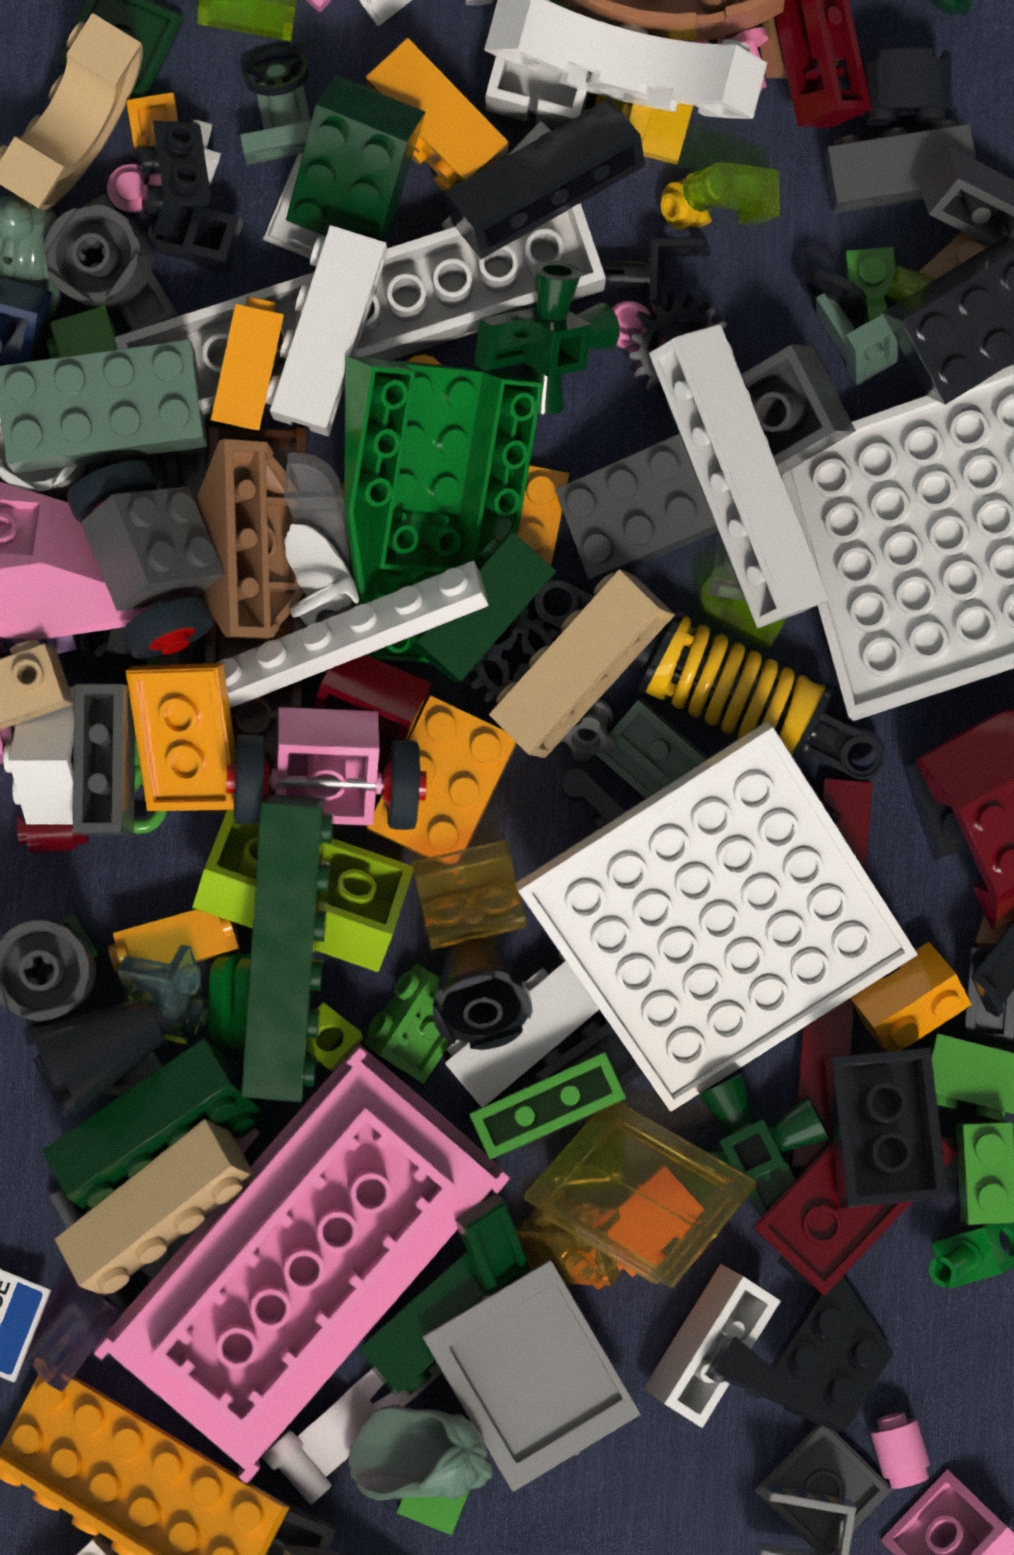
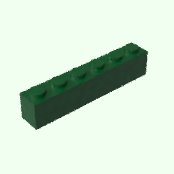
(284, 947)

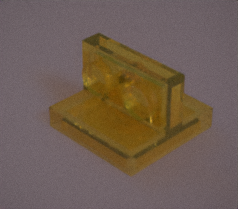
(468, 894)

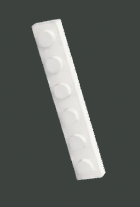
(354, 633)

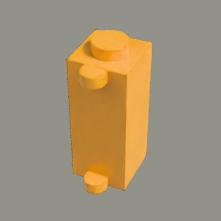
(247, 364)
(162, 938)

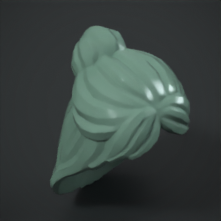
(22, 245)
(418, 1455)

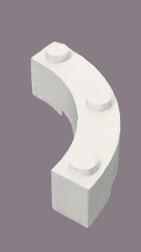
(627, 61)

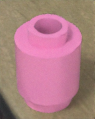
(900, 1450)

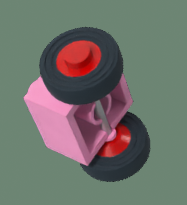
(329, 758)

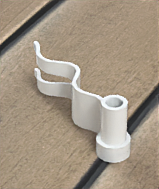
(327, 1441)

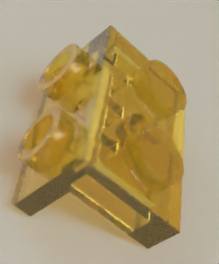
(571, 1256)

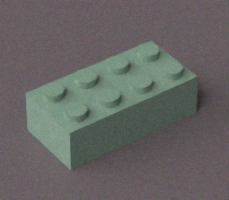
(101, 406)

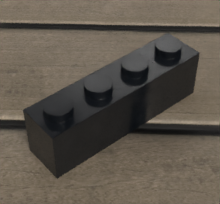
(545, 178)

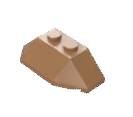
(248, 528)

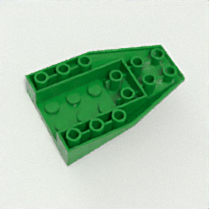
(430, 470)

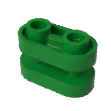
(229, 1000)

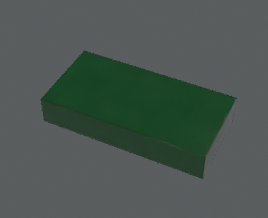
(492, 1244)

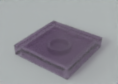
(69, 1331)

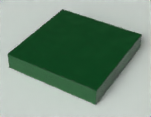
(144, 21)

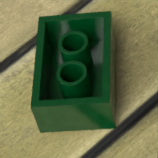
(354, 161)

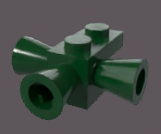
(548, 334)
(755, 1145)

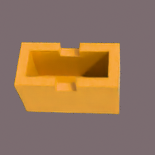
(911, 1000)

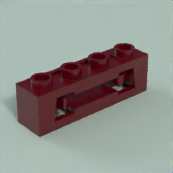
(810, 40)

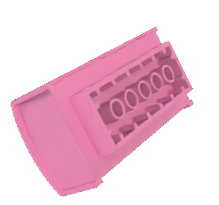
(302, 1258)

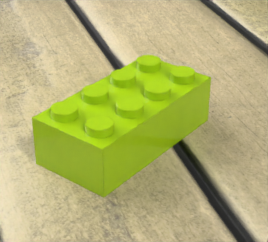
(360, 901)

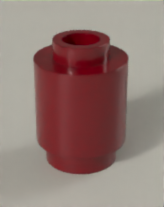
(48, 837)

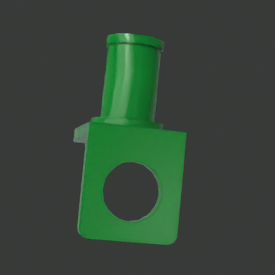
(971, 1256)

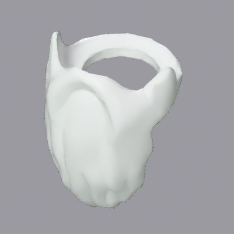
(318, 573)

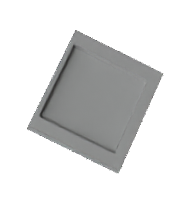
(531, 1375)

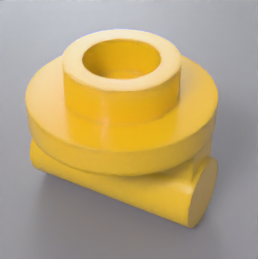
(678, 212)

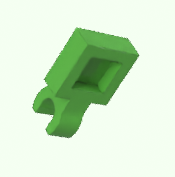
(873, 273)

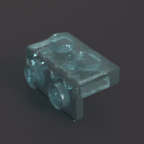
(173, 988)

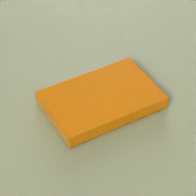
(183, 735)

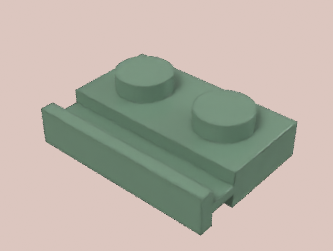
(650, 750)

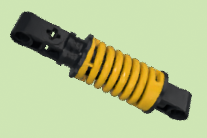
(735, 687)

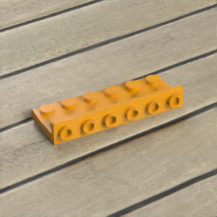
(132, 1478)

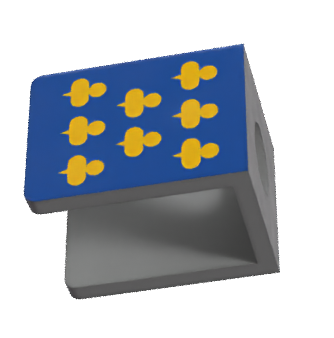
(818, 1501)

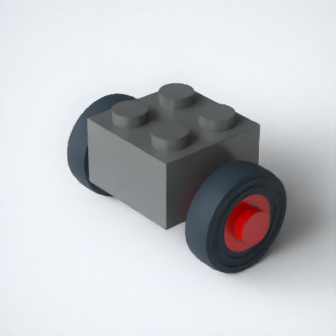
(149, 554)

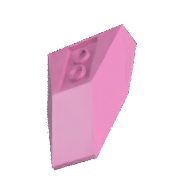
(49, 572)

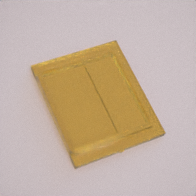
(639, 1193)

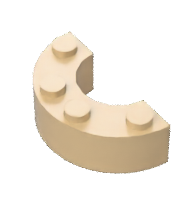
(78, 120)

